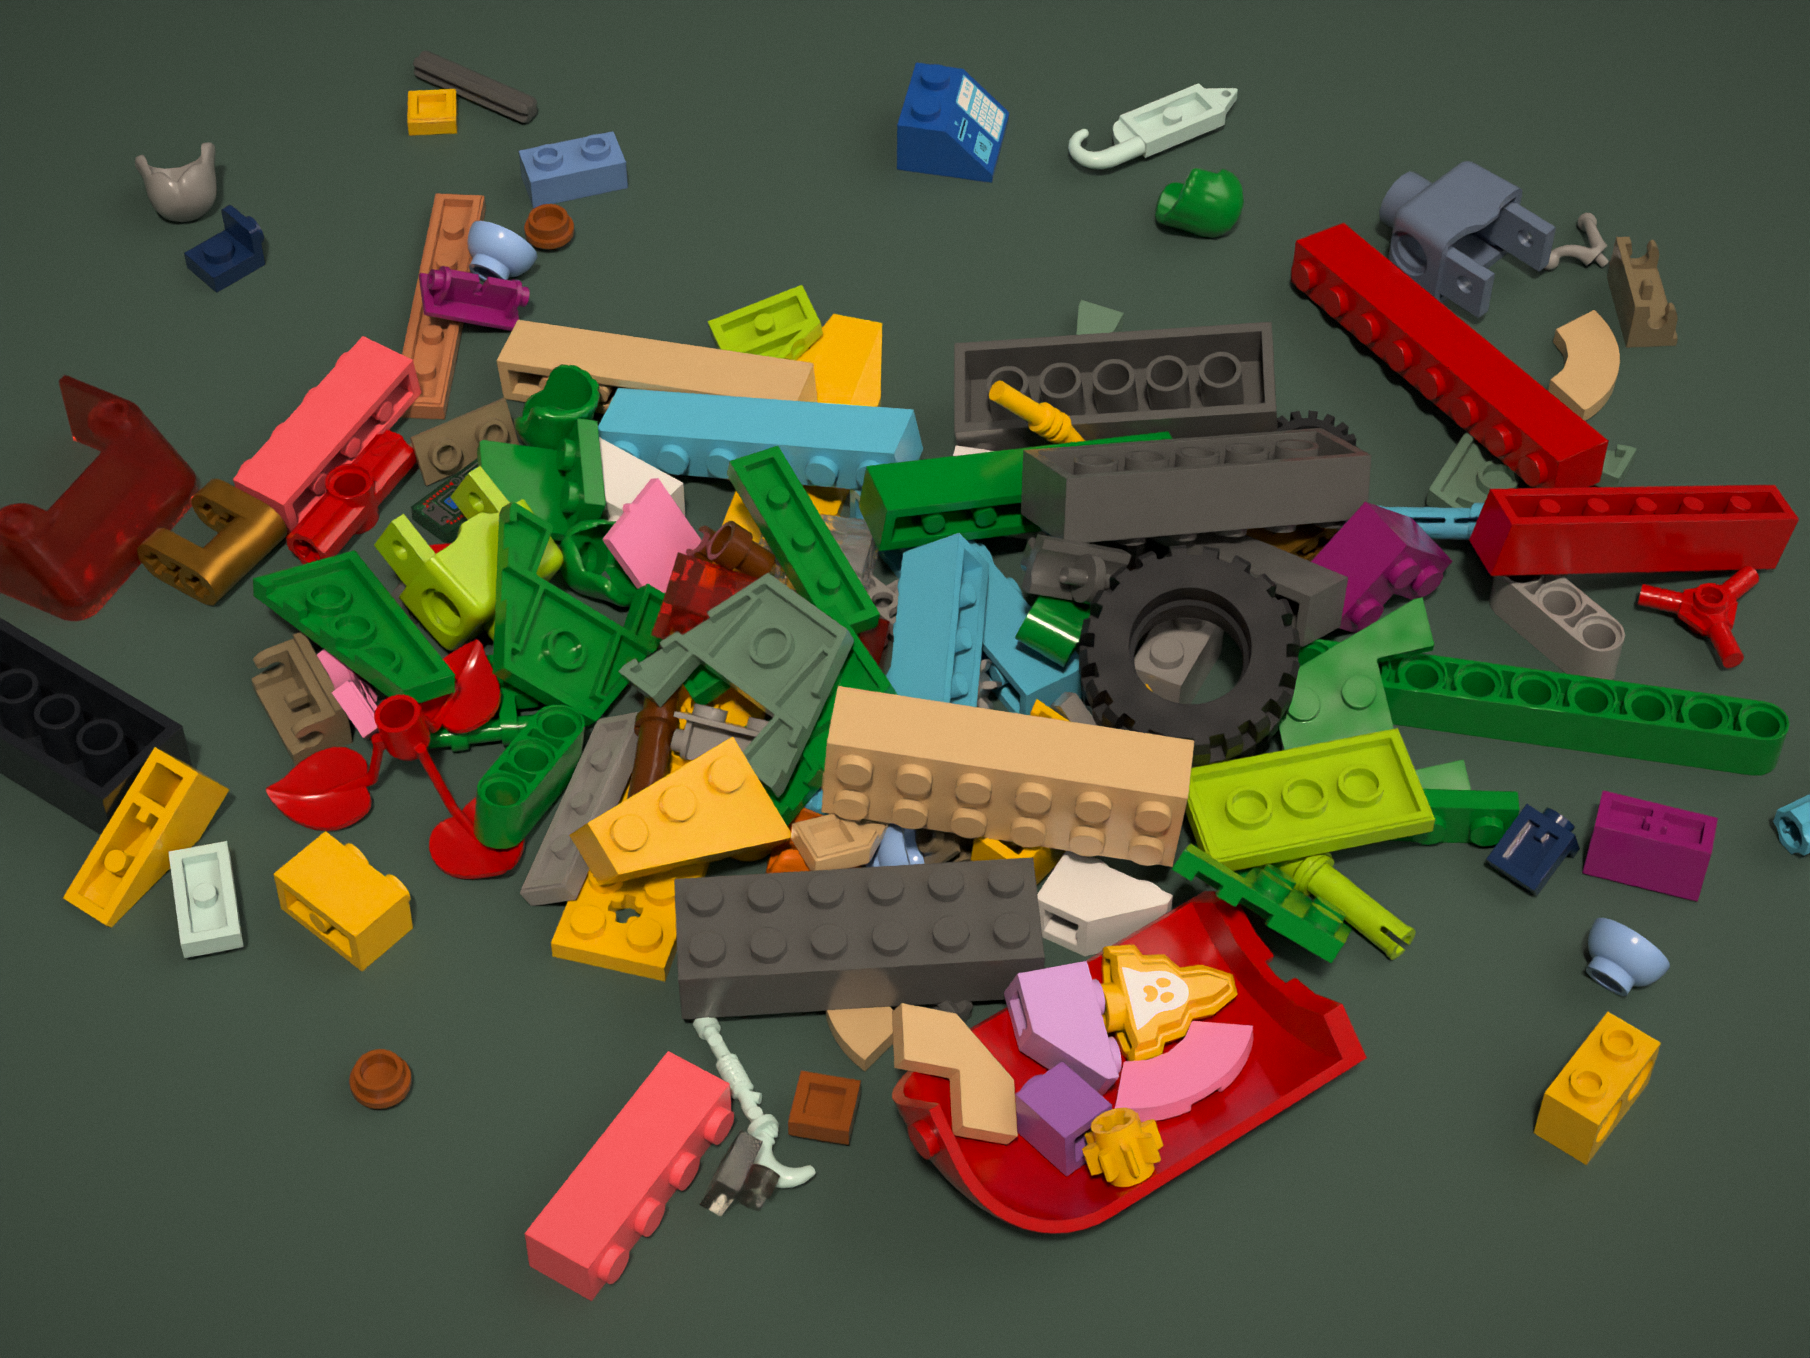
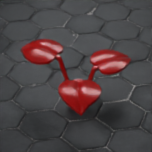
(330, 785)

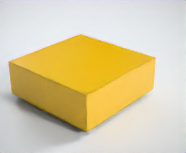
(432, 112)

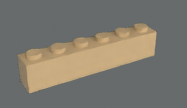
(645, 365)

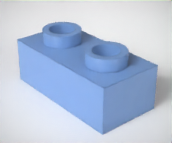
(573, 169)

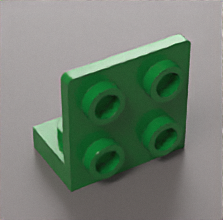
(556, 484)

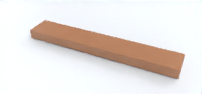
(433, 340)

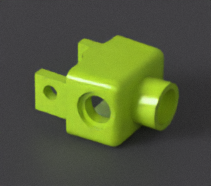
(457, 586)

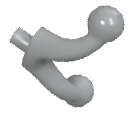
(1586, 223)

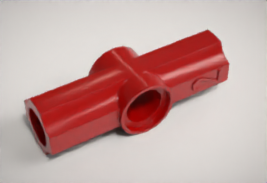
(352, 498)

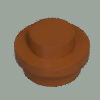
(549, 227)
(380, 1079)

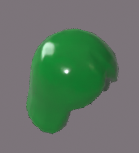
(1203, 205)
(553, 411)
(587, 558)

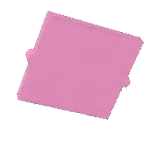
(650, 536)

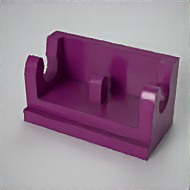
(1650, 845)

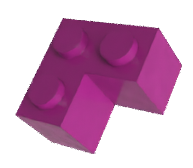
(1381, 557)

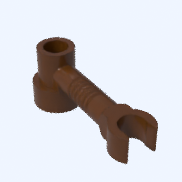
(733, 548)

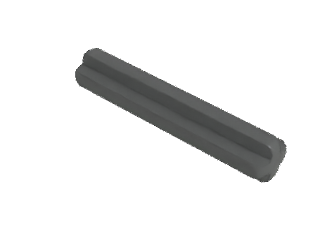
(475, 87)

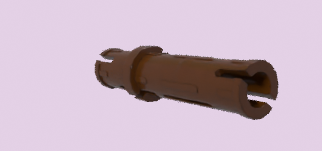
(655, 733)

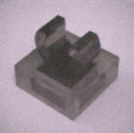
(740, 1178)

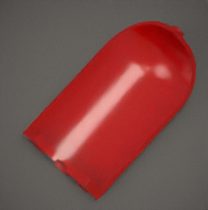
(1294, 1051)

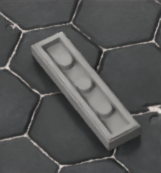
(593, 790)

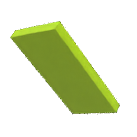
(1307, 801)

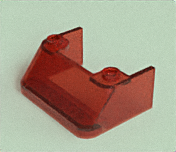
(89, 538)

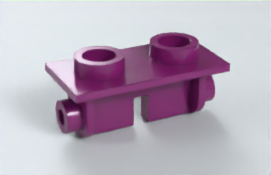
(461, 298)

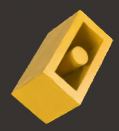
(344, 900)

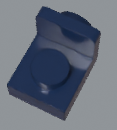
(229, 253)
(1534, 848)

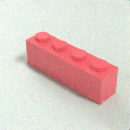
(330, 428)
(630, 1176)

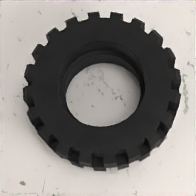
(1202, 590)

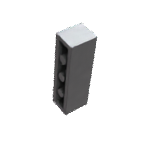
(1311, 590)

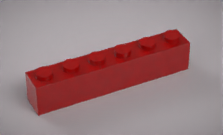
(1632, 529)

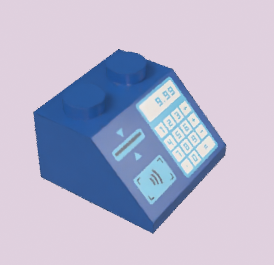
(949, 125)

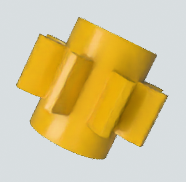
(1122, 1147)

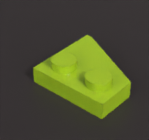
(771, 327)

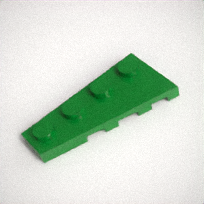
(359, 623)

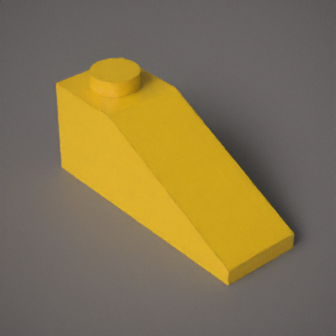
(159, 814)

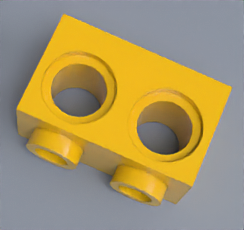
(1596, 1088)

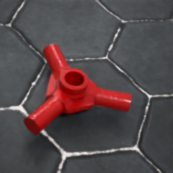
(1707, 610)

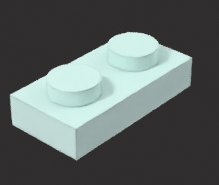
(205, 899)

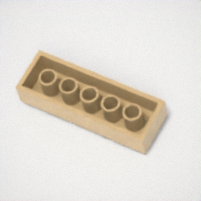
(1006, 776)

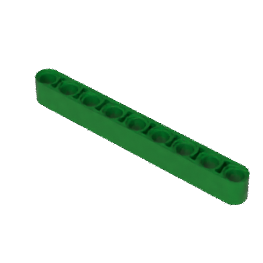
(1580, 712)

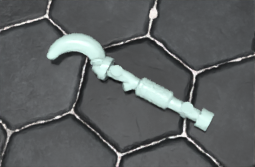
(762, 1126)

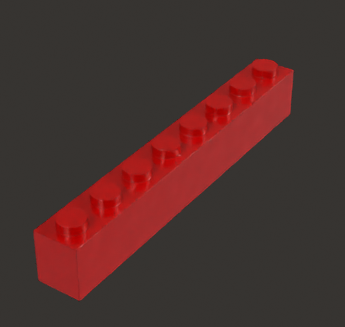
(1448, 361)

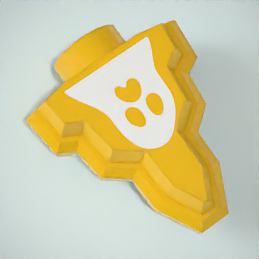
(1155, 999)

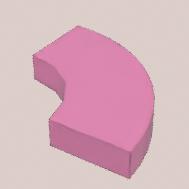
(352, 693)
(1189, 1072)

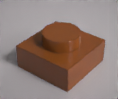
(824, 1107)

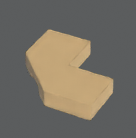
(837, 842)
(979, 1085)

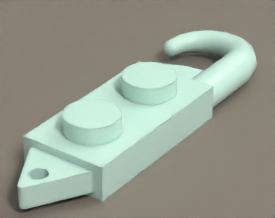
(1158, 126)

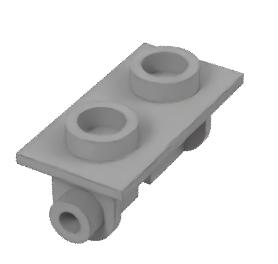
(708, 728)

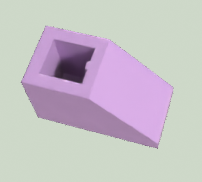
(1061, 1019)

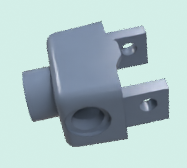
(1458, 229)

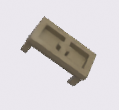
(1640, 297)
(300, 699)

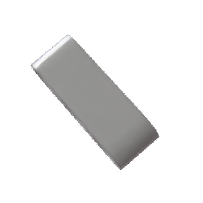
(1560, 622)

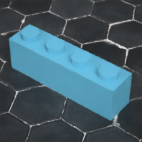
(940, 622)

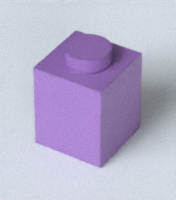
(1057, 1113)

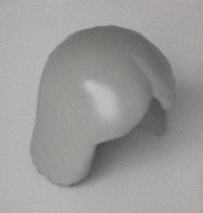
(184, 191)

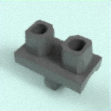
(1069, 568)

